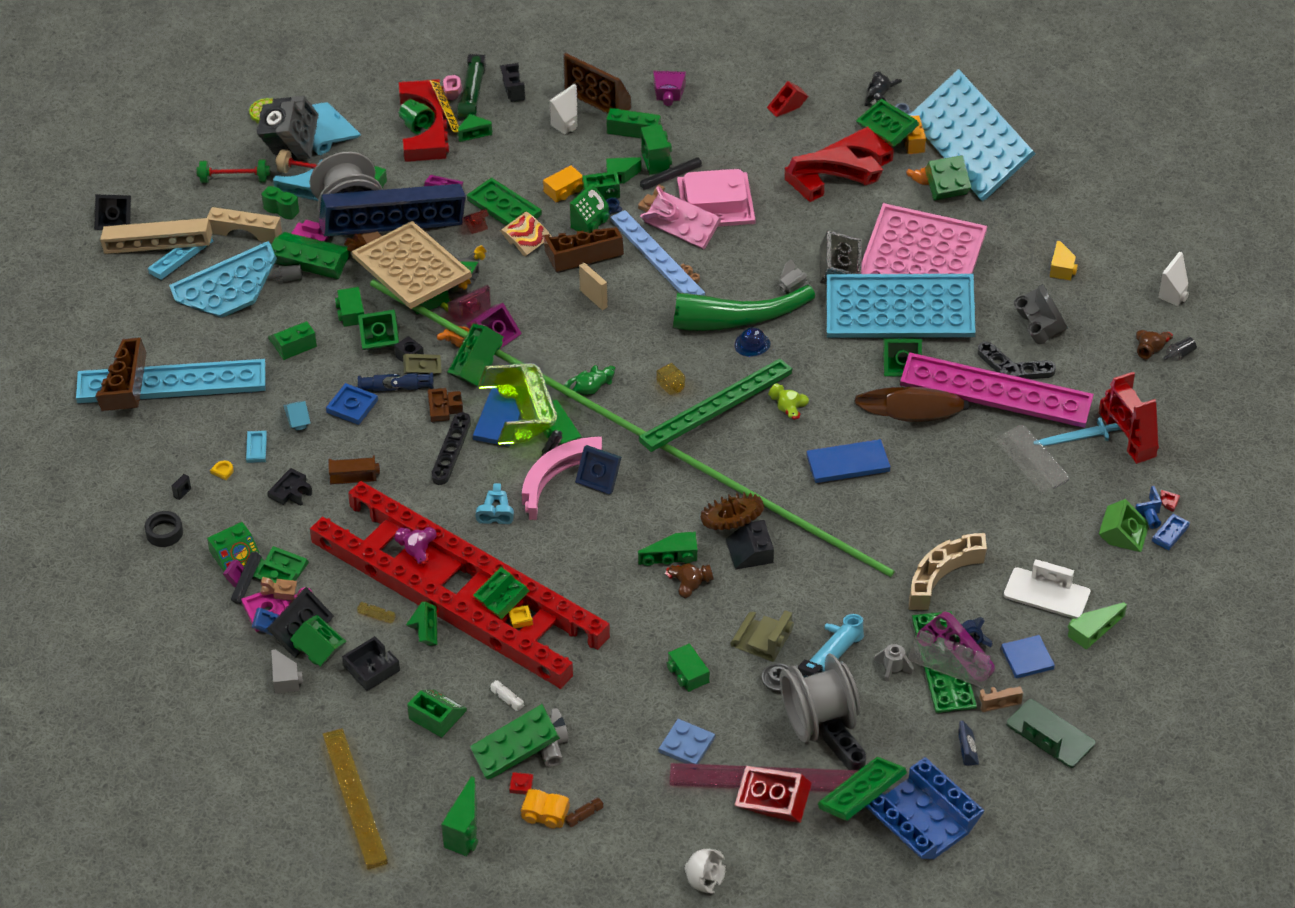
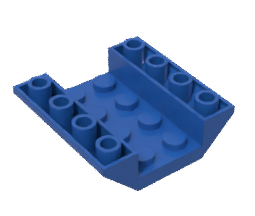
(927, 811)

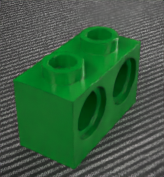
(606, 183)

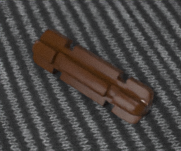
(584, 812)

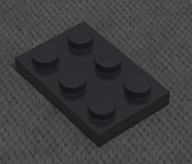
(300, 609)

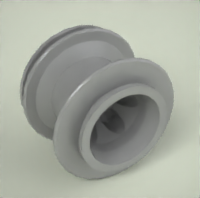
(343, 174)
(819, 698)

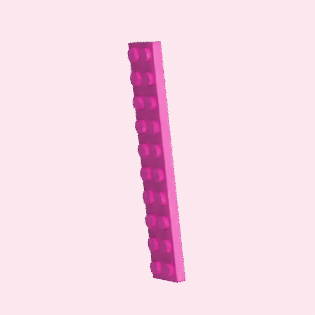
(998, 389)

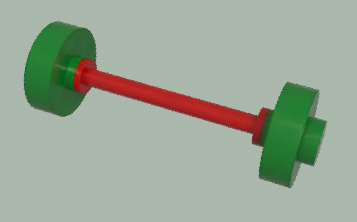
(204, 171)

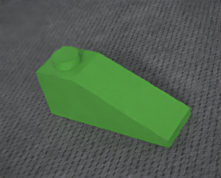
(1094, 624)

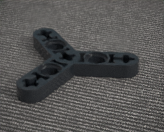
(1017, 368)

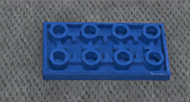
(494, 415)
(848, 461)

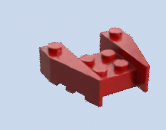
(1134, 417)

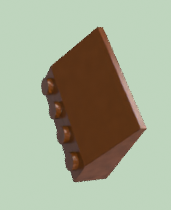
(595, 85)

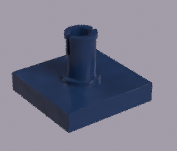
(598, 469)

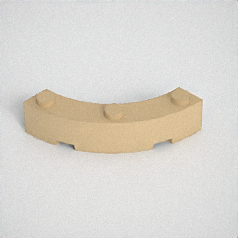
(942, 560)

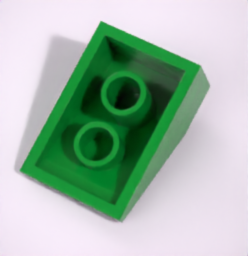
(460, 824)

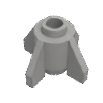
(792, 279)
(894, 660)

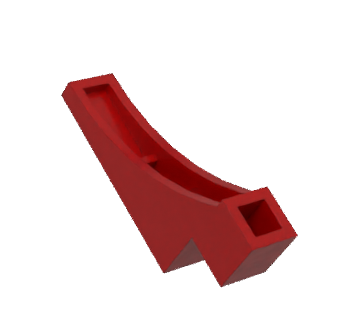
(838, 162)

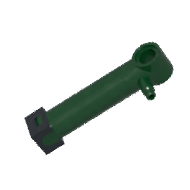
(476, 68)

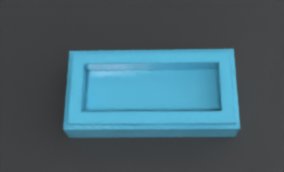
(256, 446)

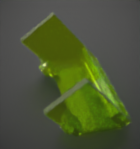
(532, 397)

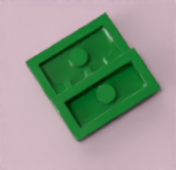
(281, 565)
(501, 592)

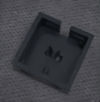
(371, 654)

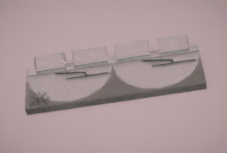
(950, 662)

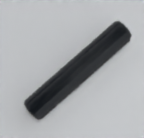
(246, 577)

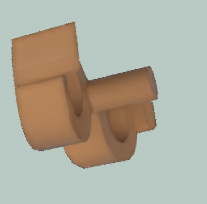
(688, 269)

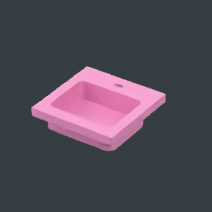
(720, 193)

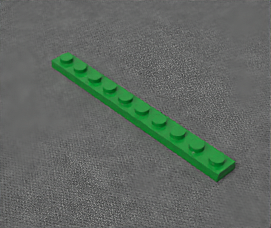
(715, 405)

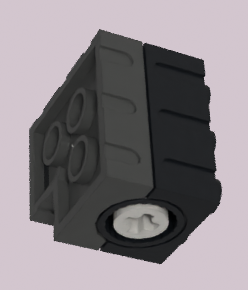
(289, 126)

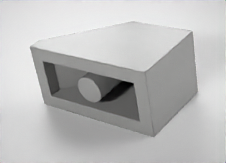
(285, 673)

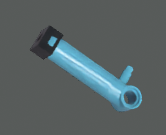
(844, 637)

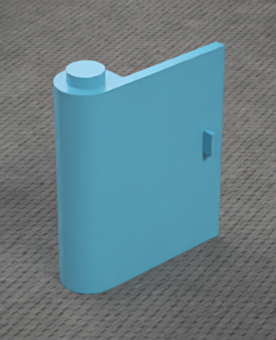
(331, 128)

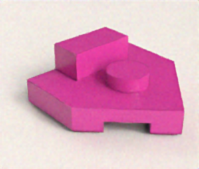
(311, 230)

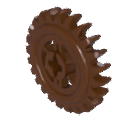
(732, 512)

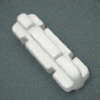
(507, 695)

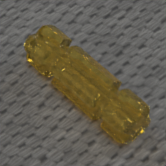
(376, 612)

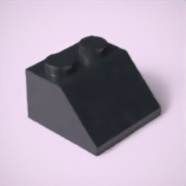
(751, 545)

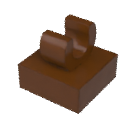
(355, 243)

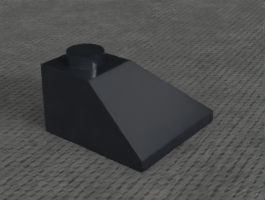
(112, 210)

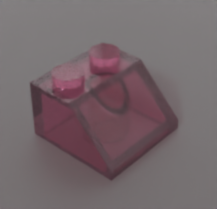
(470, 305)

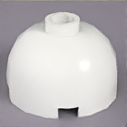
(705, 865)

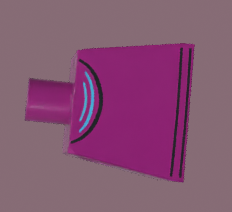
(669, 86)

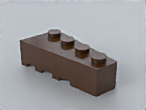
(584, 247)
(124, 381)

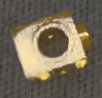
(671, 379)

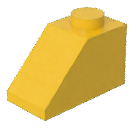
(1063, 263)

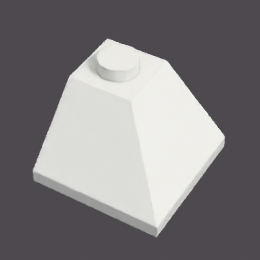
(564, 110)
(1174, 282)

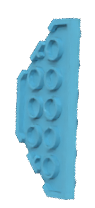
(228, 284)

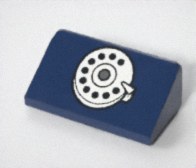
(967, 744)

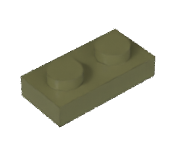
(422, 364)

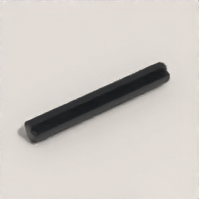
(670, 173)

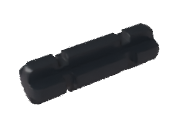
(552, 442)

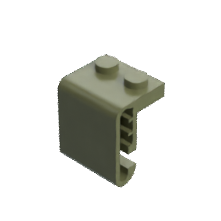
(764, 637)

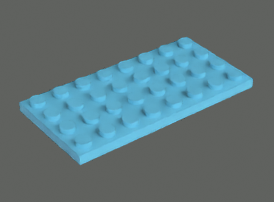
(966, 124)
(900, 305)

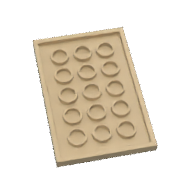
(411, 264)

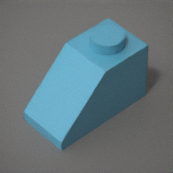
(297, 415)

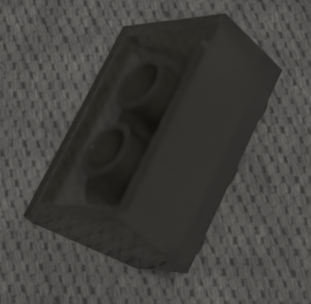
(839, 255)

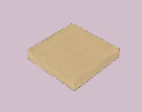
(593, 286)

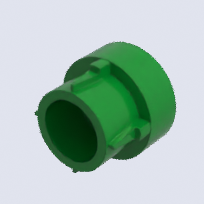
(416, 115)

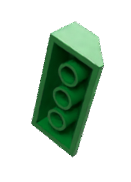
(311, 254)

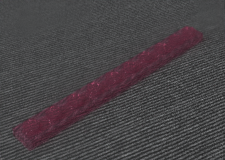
(731, 776)

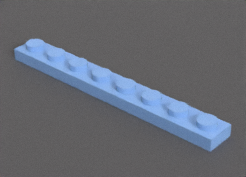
(655, 254)

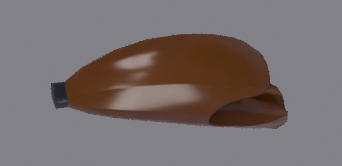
(911, 403)

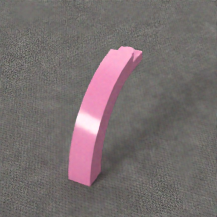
(548, 466)

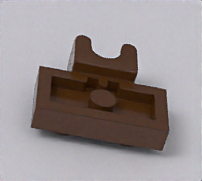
(443, 404)

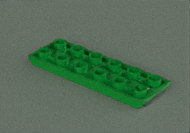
(946, 691)

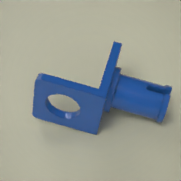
(1150, 509)

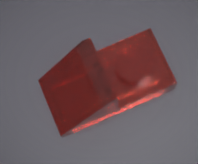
(476, 221)

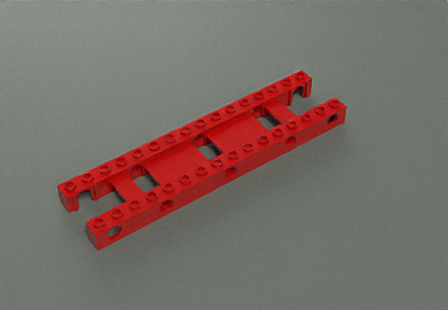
(462, 610)

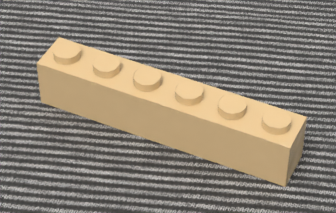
(156, 235)

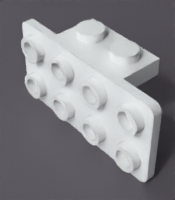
(1048, 589)

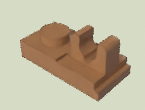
(1001, 699)

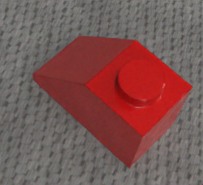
(787, 100)

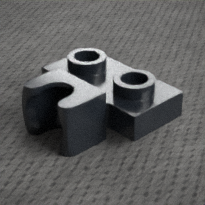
(290, 487)

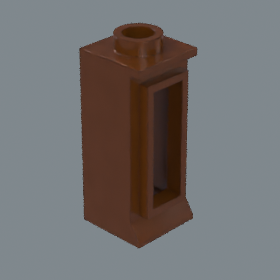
(353, 470)

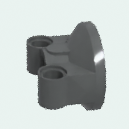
(1042, 314)

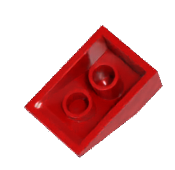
(774, 793)

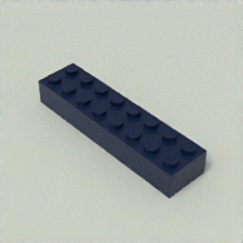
(391, 209)

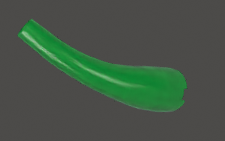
(712, 313)

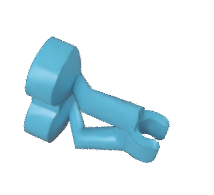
(502, 513)

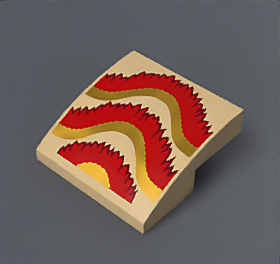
(525, 233)

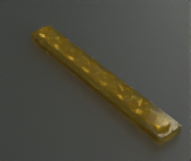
(355, 799)

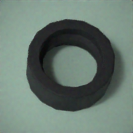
(166, 539)

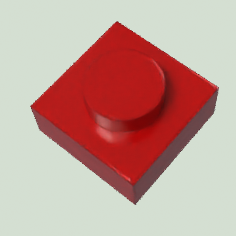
(521, 783)

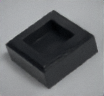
(181, 487)

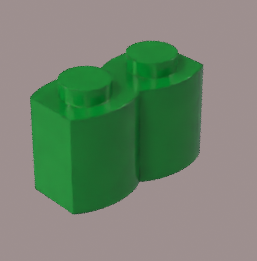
(280, 202)

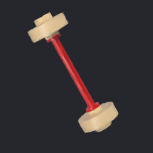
(285, 161)

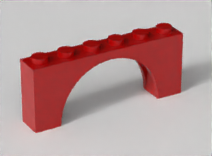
(431, 143)
(862, 144)

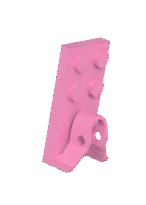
(681, 219)

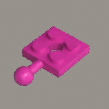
(258, 600)

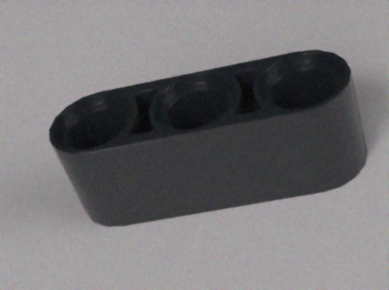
(844, 745)

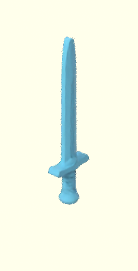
(1082, 434)

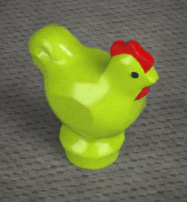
(788, 400)

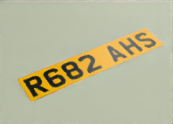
(445, 105)

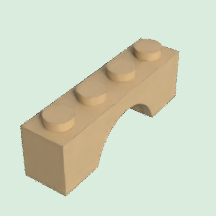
(262, 226)

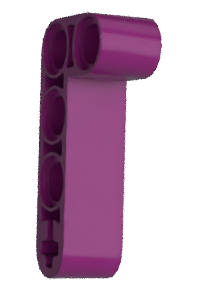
(956, 628)

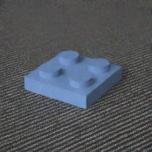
(686, 742)

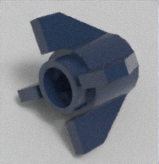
(974, 629)

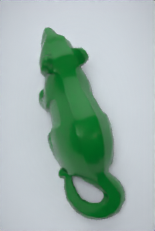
(590, 382)

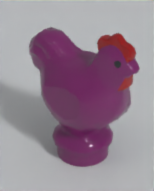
(416, 542)

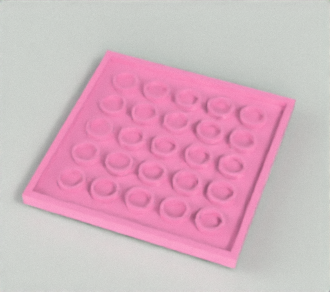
(921, 243)

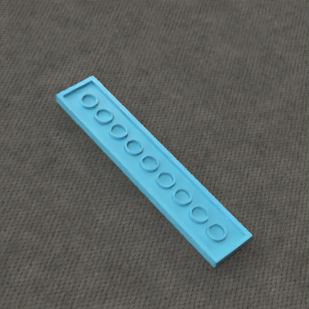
(184, 379)

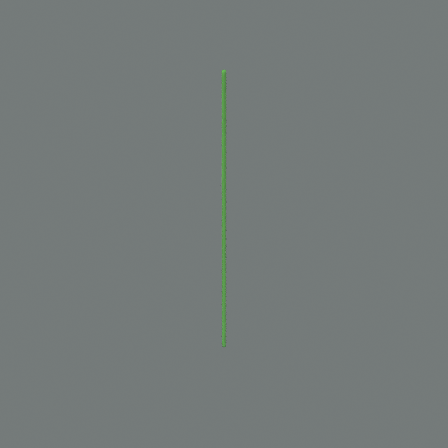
(668, 448)

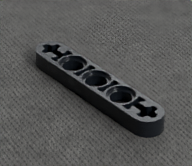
(451, 441)

